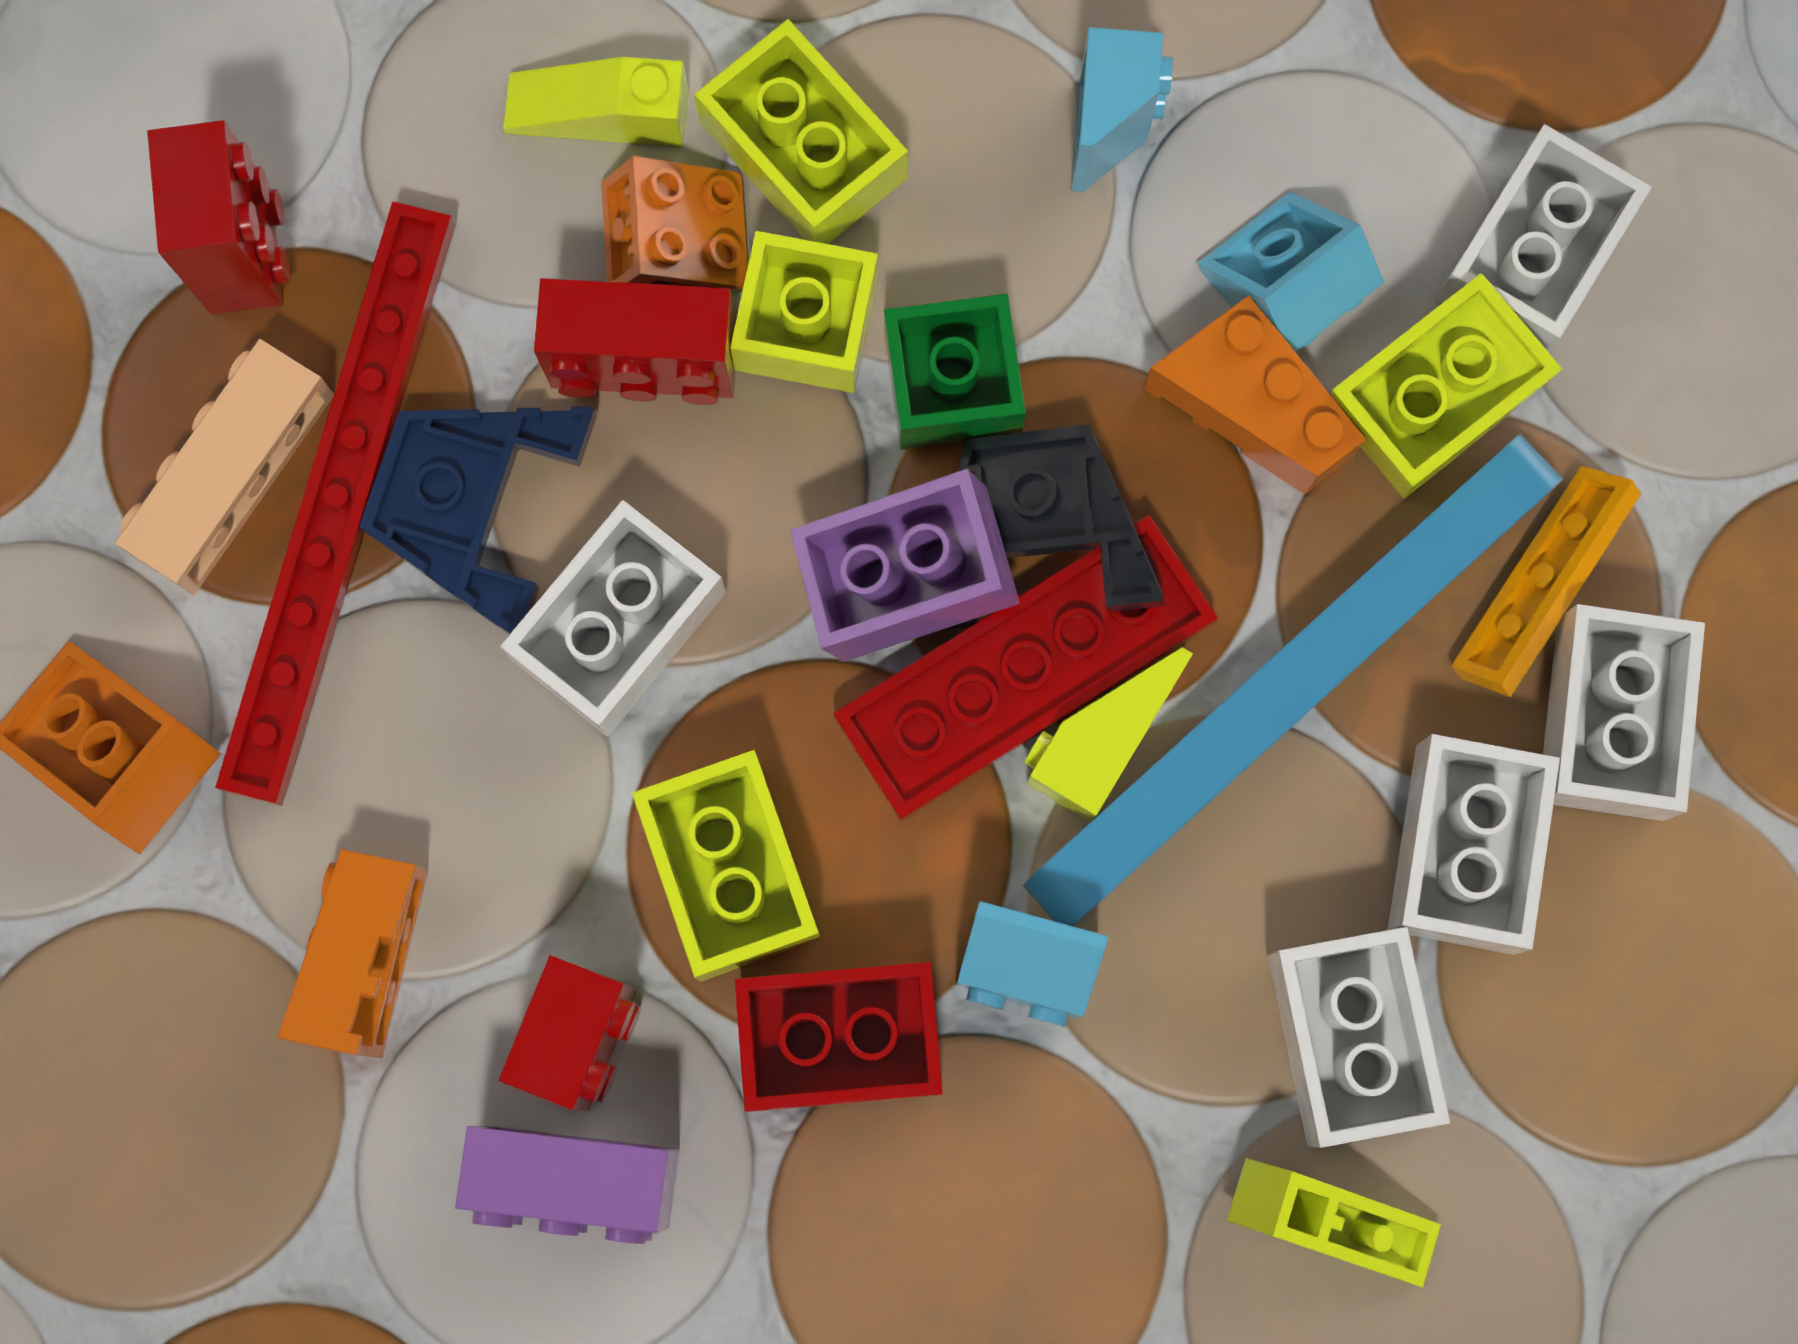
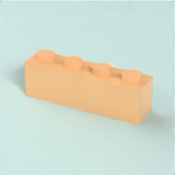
(224, 466)

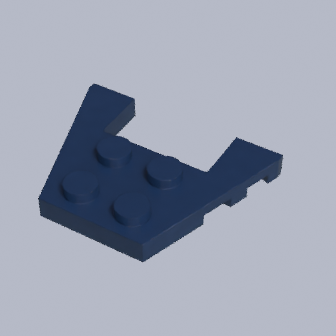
(445, 488)

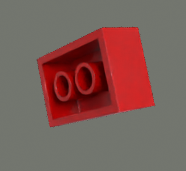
(217, 217)
(636, 339)
(838, 1037)

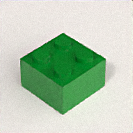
(954, 371)

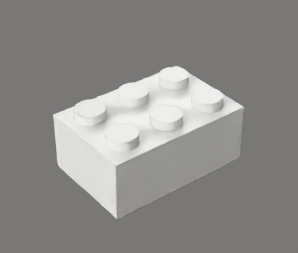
(1550, 232)
(614, 618)
(1624, 711)
(1474, 844)
(1358, 1038)

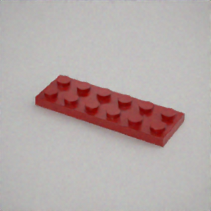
(1016, 676)

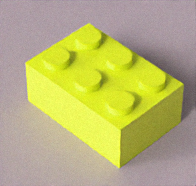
(802, 135)
(726, 866)

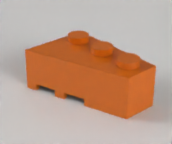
(1259, 396)
(355, 955)

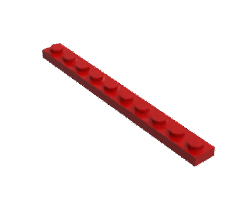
(333, 503)

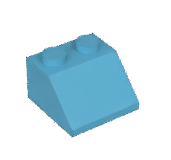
(1118, 96)
(1296, 266)
(1030, 963)

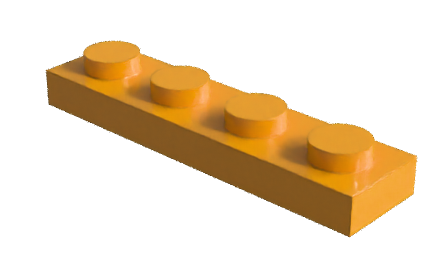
(1546, 580)

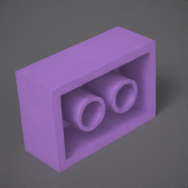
(904, 566)
(566, 1183)

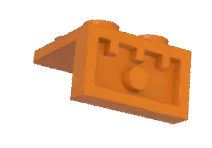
(674, 224)

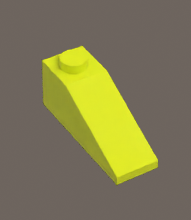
(601, 101)
(1097, 742)
(1333, 1222)

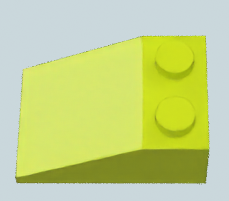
(1444, 384)

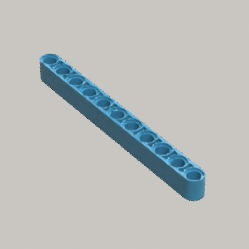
(1291, 683)

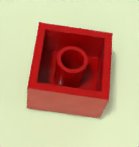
(571, 1036)

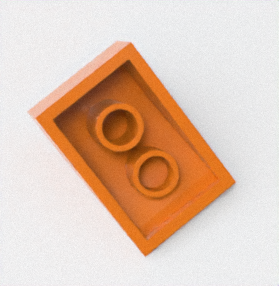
(105, 747)

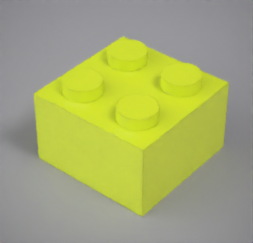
(804, 311)

